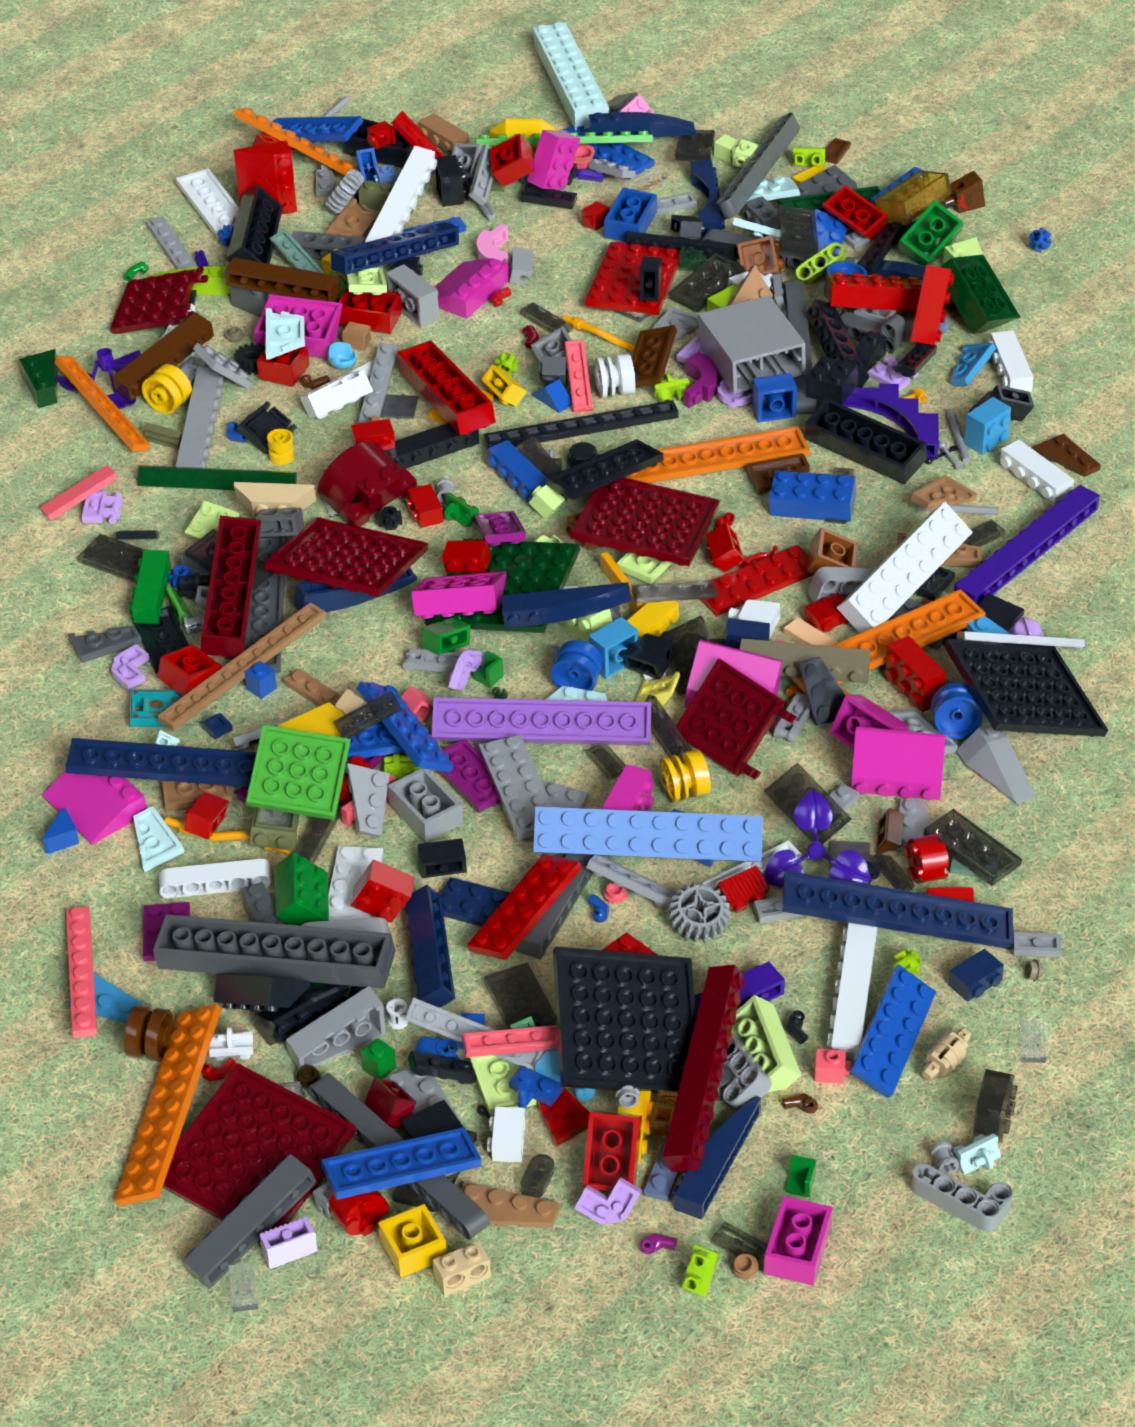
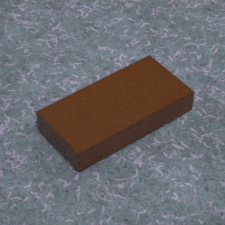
(836, 150)

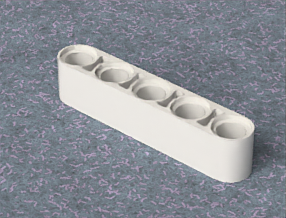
(213, 878)

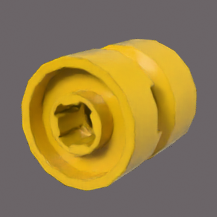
(280, 446)

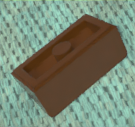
(889, 831)

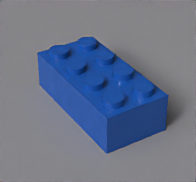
(812, 495)

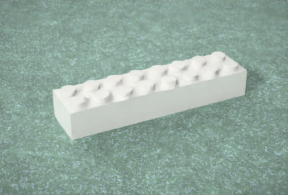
(905, 569)

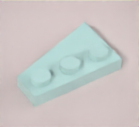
(155, 839)

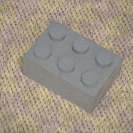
(418, 296)
(425, 804)

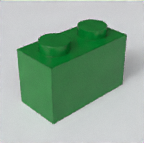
(445, 635)

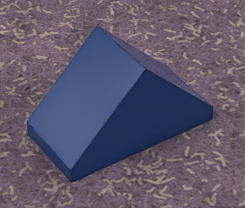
(366, 163)
(554, 396)
(61, 833)

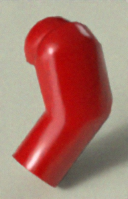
(497, 297)
(728, 518)
(211, 1074)

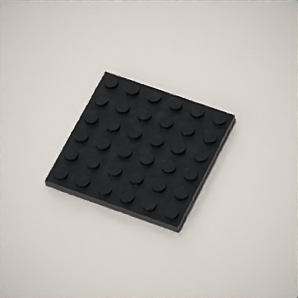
(1025, 688)
(622, 1018)

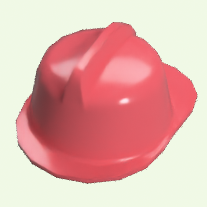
(583, 156)

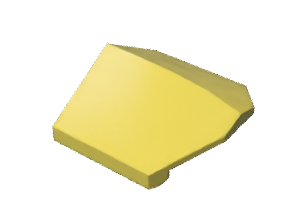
(662, 688)

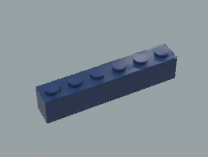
(429, 947)

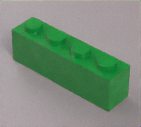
(150, 587)

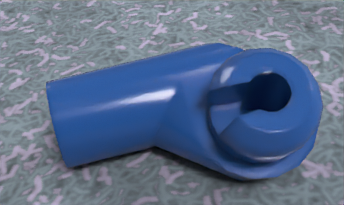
(233, 434)
(601, 908)

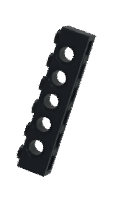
(835, 337)

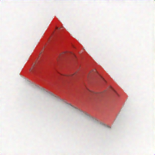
(565, 1117)

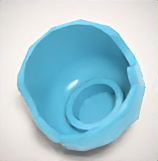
(341, 355)

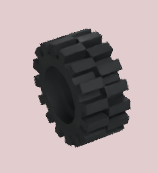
(248, 356)

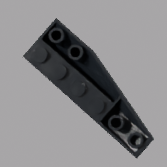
(311, 1005)

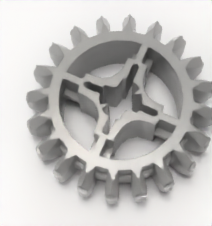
(344, 191)
(690, 920)

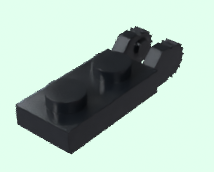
(441, 1066)

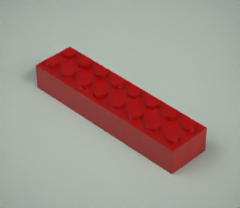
(446, 388)

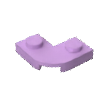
(468, 661)
(125, 667)
(611, 1208)

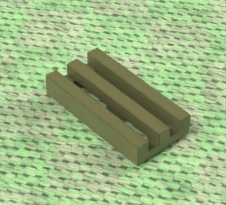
(163, 437)

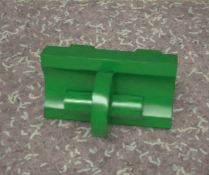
(459, 510)

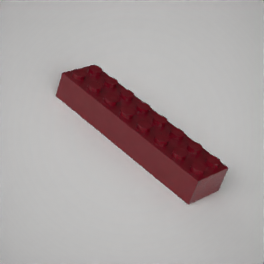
(231, 586)

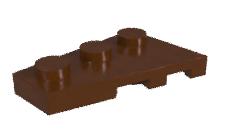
(763, 472)

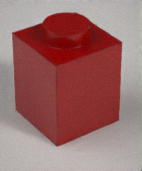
(594, 215)

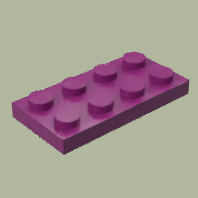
(500, 527)
(470, 776)

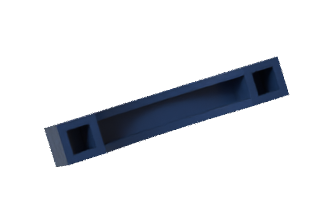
(704, 178)

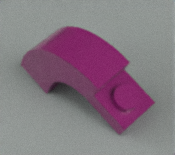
(706, 374)

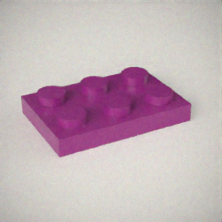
(153, 920)

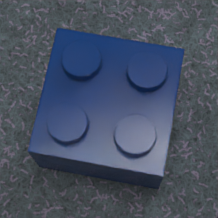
(774, 397)

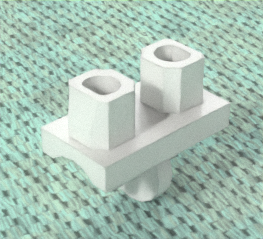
(231, 1044)

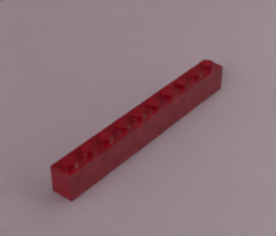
(703, 1069)

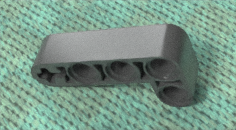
(892, 329)

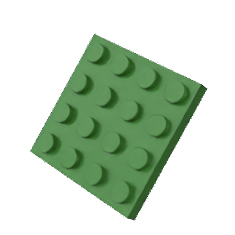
(298, 772)

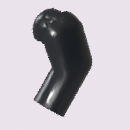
(794, 1026)

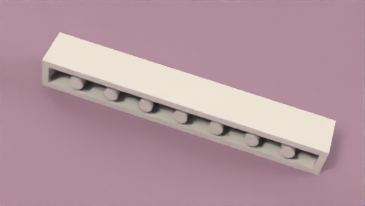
(404, 194)
(852, 988)

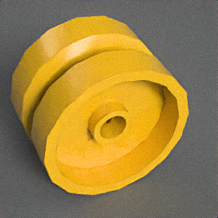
(167, 389)

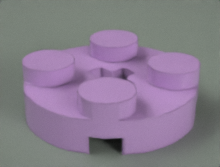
(731, 399)

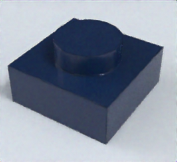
(217, 726)

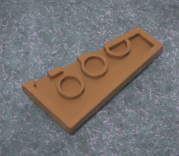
(963, 556)
(512, 1208)

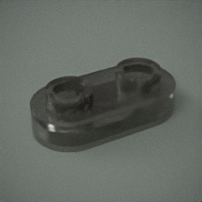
(536, 1178)

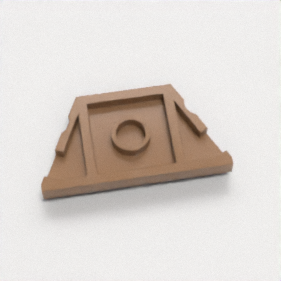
(353, 220)

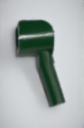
(503, 695)

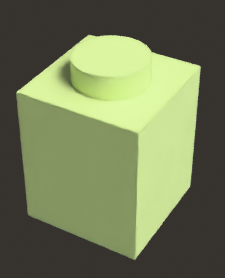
(724, 146)
(546, 501)

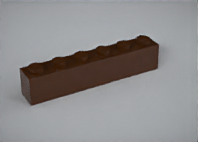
(282, 280)
(169, 350)

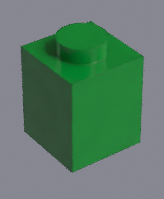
(378, 1059)

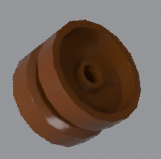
(148, 1032)

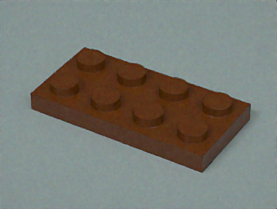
(652, 354)

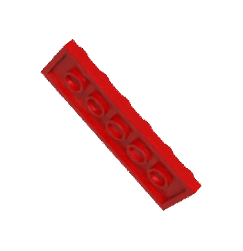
(758, 579)
(524, 907)

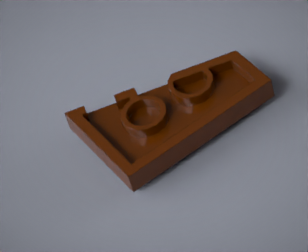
(1068, 454)

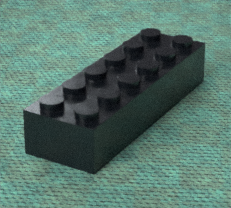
(254, 226)
(866, 441)

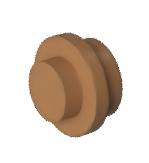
(745, 1266)

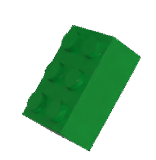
(930, 234)
(301, 891)

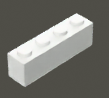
(1011, 361)
(1036, 471)

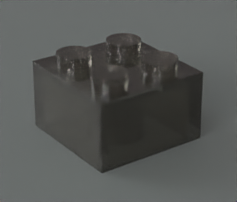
(995, 1104)

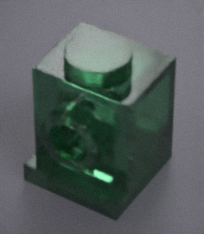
(691, 259)

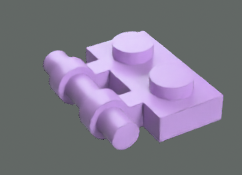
(887, 374)
(96, 510)

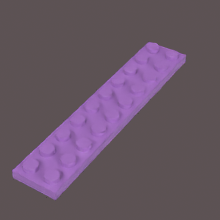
(542, 721)

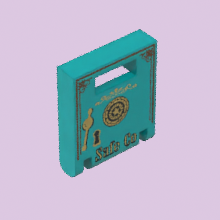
(153, 704)

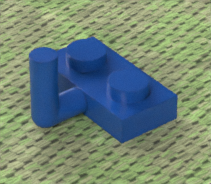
(534, 1086)

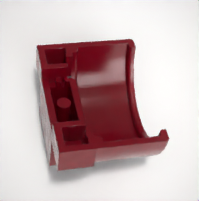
(369, 473)

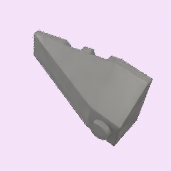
(994, 759)

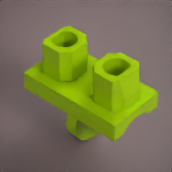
(808, 156)
(670, 387)
(700, 1270)

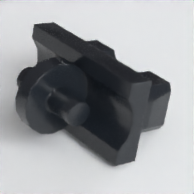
(190, 584)

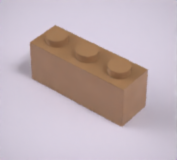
(442, 133)

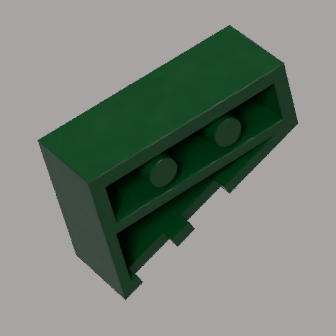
(41, 377)

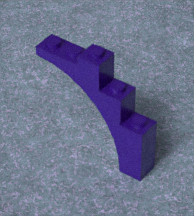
(902, 411)

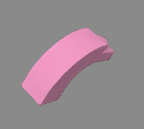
(490, 241)

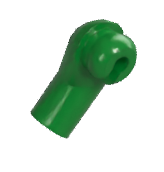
(132, 271)

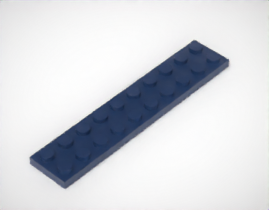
(160, 762)
(897, 910)

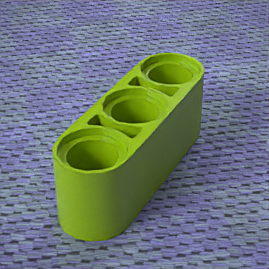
(811, 264)

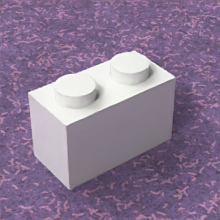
(508, 1134)

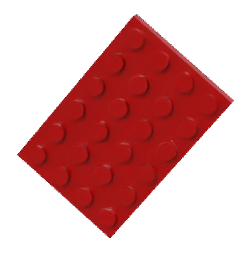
(619, 278)

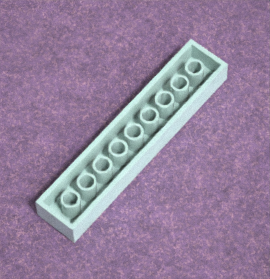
(569, 73)

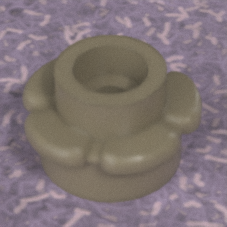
(235, 335)
(1033, 970)

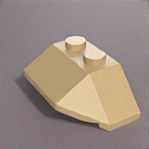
(274, 496)

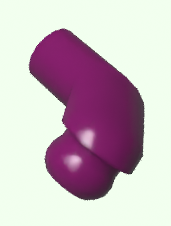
(657, 1241)

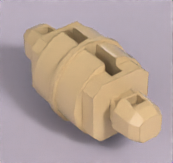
(946, 1054)

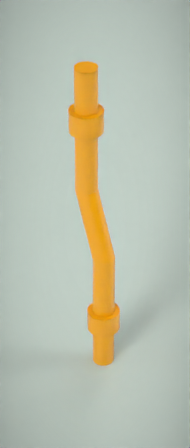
(580, 324)
(221, 836)

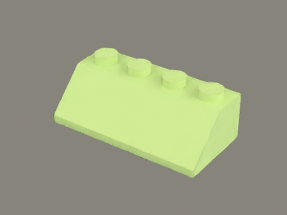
(765, 1039)

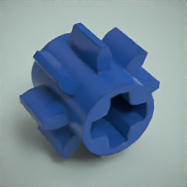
(226, 235)
(1040, 239)
(176, 572)

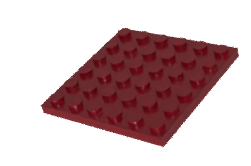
(646, 520)
(346, 556)
(244, 1137)

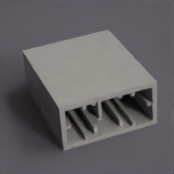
(751, 342)

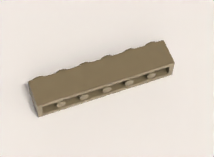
(843, 663)

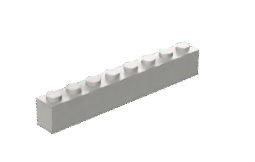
(201, 418)

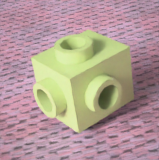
(742, 153)

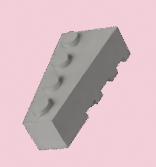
(339, 1030)

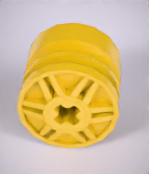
(685, 775)

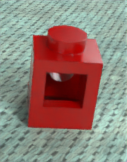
(381, 134)

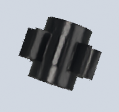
(390, 518)

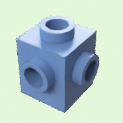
(386, 174)

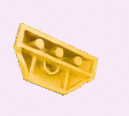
(519, 125)

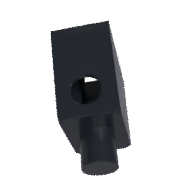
(650, 654)

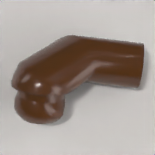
(313, 384)
(801, 1101)

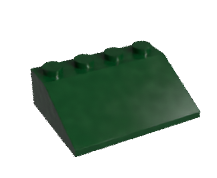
(979, 294)

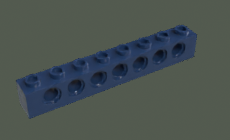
(394, 248)

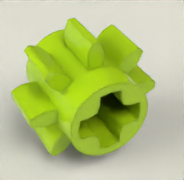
(507, 362)
(908, 960)

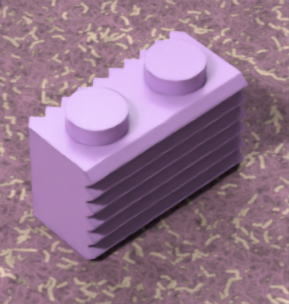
(288, 1242)

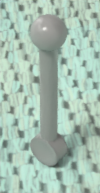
(958, 467)

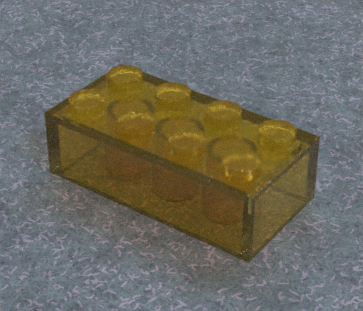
(914, 196)

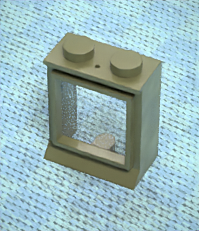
(274, 829)

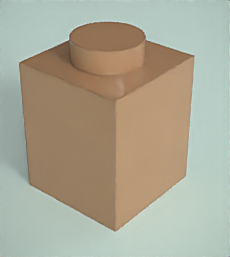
(357, 335)

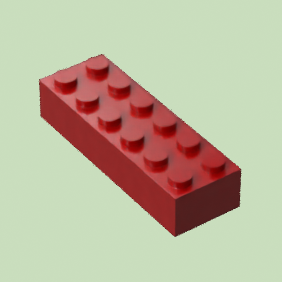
(873, 291)

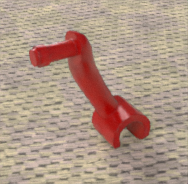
(761, 555)

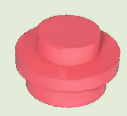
(615, 894)

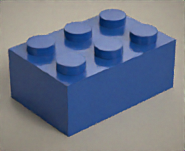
(630, 212)

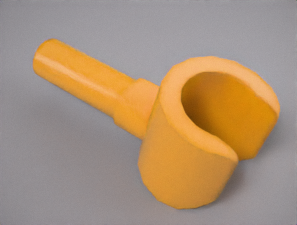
(917, 394)

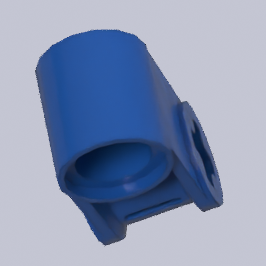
(437, 1046)

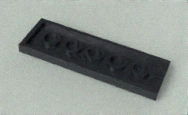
(604, 469)

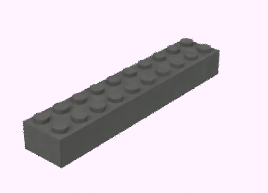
(274, 951)

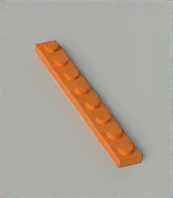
(301, 144)
(102, 403)

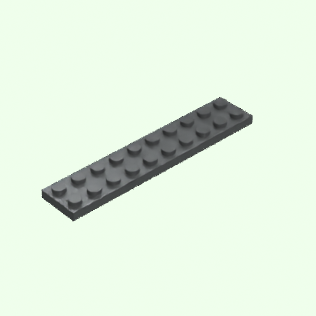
(267, 601)

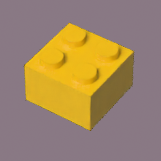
(412, 1240)

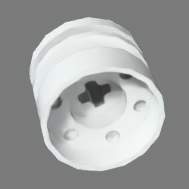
(615, 375)

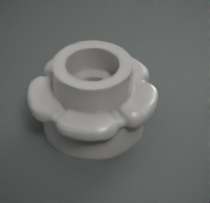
(628, 1096)

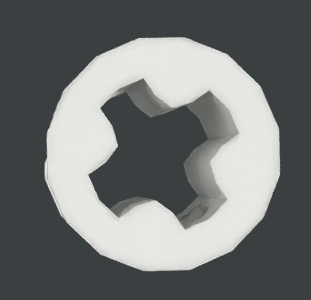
(393, 1012)

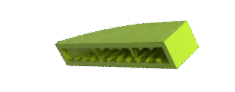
(216, 282)

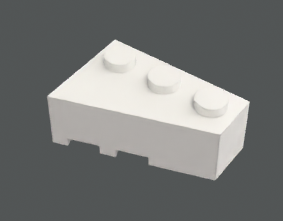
(336, 394)

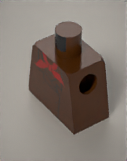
(966, 193)

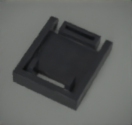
(262, 424)

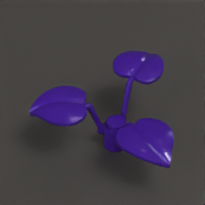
(107, 363)
(815, 813)

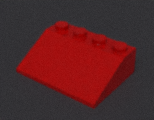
(269, 167)

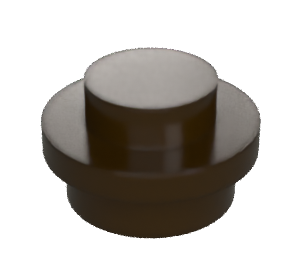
(307, 1075)

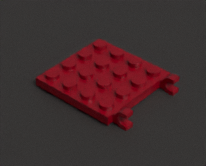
(156, 301)
(731, 718)

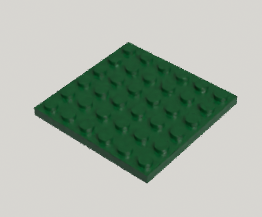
(528, 569)

